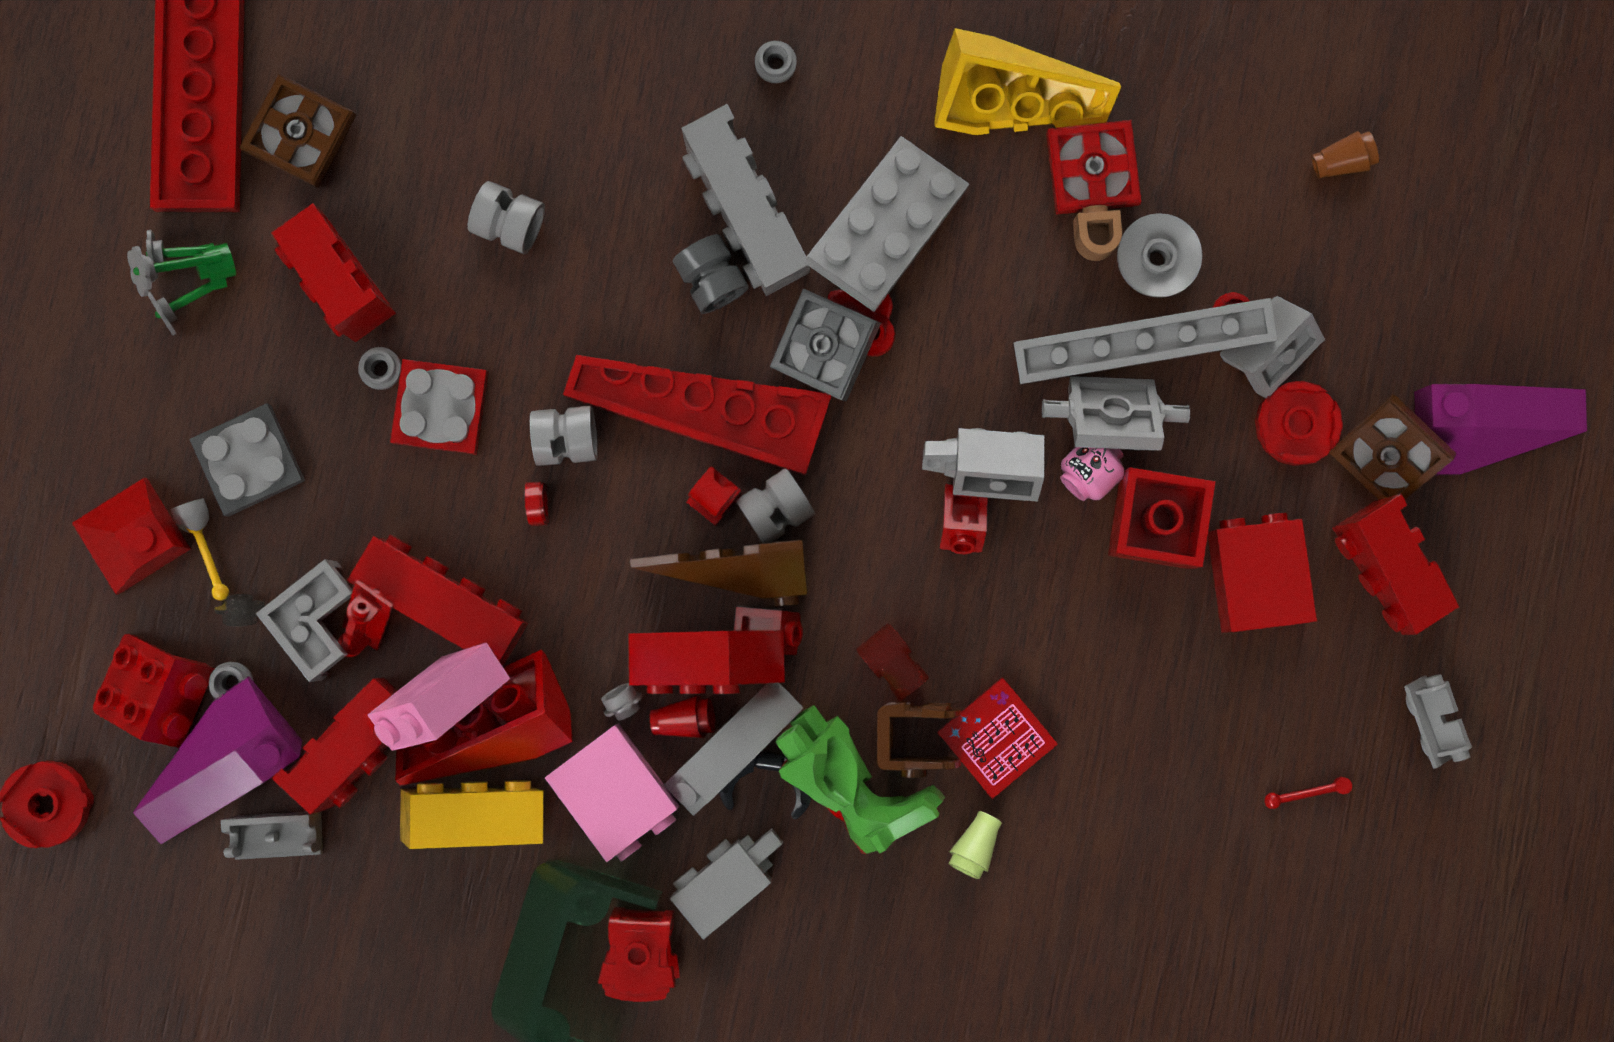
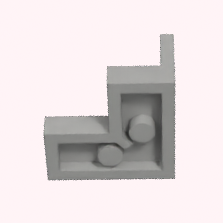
(298, 615)

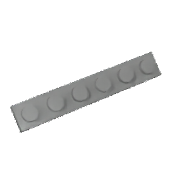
(1145, 341)

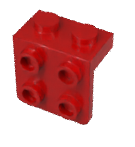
(151, 692)

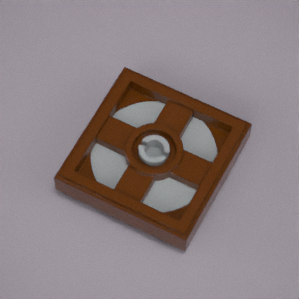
(298, 131)
(1392, 451)

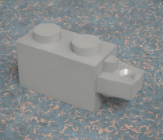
(990, 463)
(725, 883)

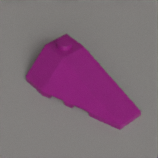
(1498, 420)
(225, 756)

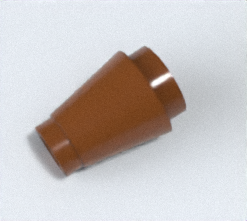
(1347, 156)

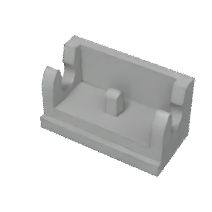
(273, 835)

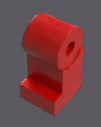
(713, 496)

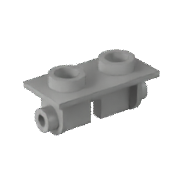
(1429, 701)

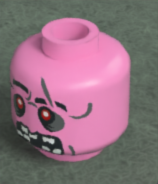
(1092, 471)

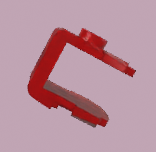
(639, 956)

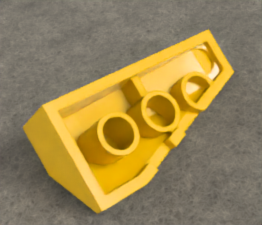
(1004, 85)

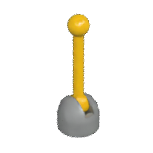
(192, 519)

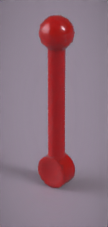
(1340, 785)

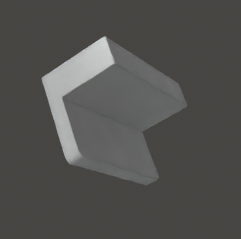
(1273, 362)

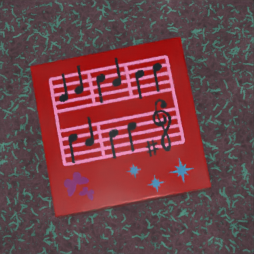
(997, 738)

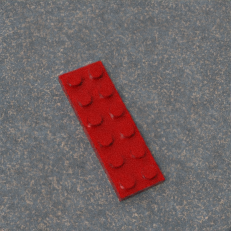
(197, 106)

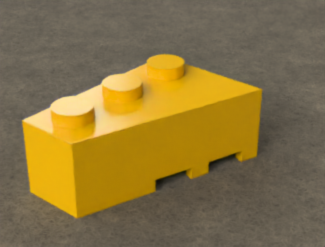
(471, 815)

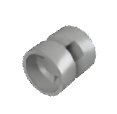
(509, 218)
(563, 435)
(775, 507)

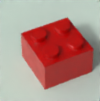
(1161, 518)

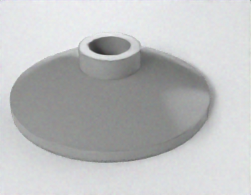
(1171, 239)

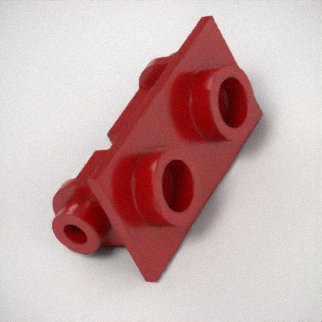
(364, 620)

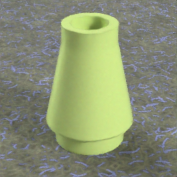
(976, 845)

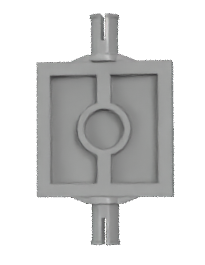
(1115, 413)

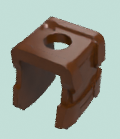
(910, 766)

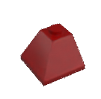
(131, 536)

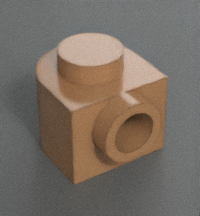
(1097, 232)

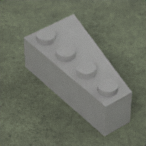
(743, 201)

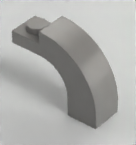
(733, 747)

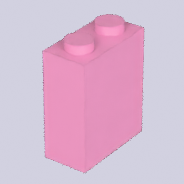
(438, 697)
(613, 794)

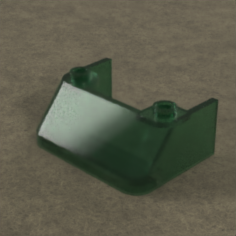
(554, 896)

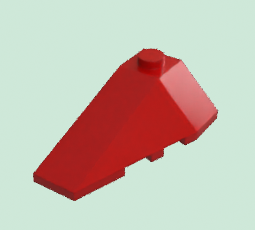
(510, 726)

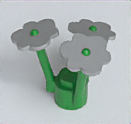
(210, 262)

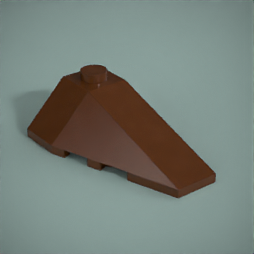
(756, 571)

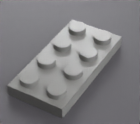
(886, 223)

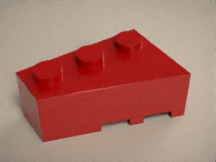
(1395, 566)
(705, 659)
(340, 755)

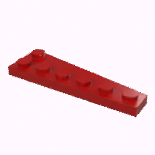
(737, 416)

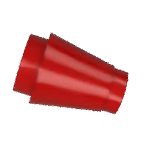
(684, 718)

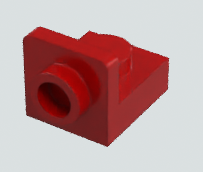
(963, 522)
(762, 619)

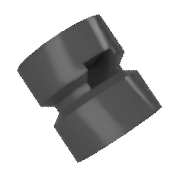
(709, 271)

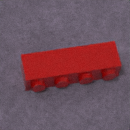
(436, 600)

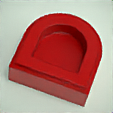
(536, 503)

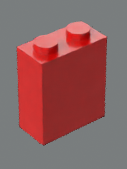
(1261, 573)

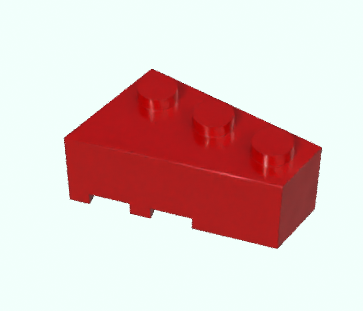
(331, 274)

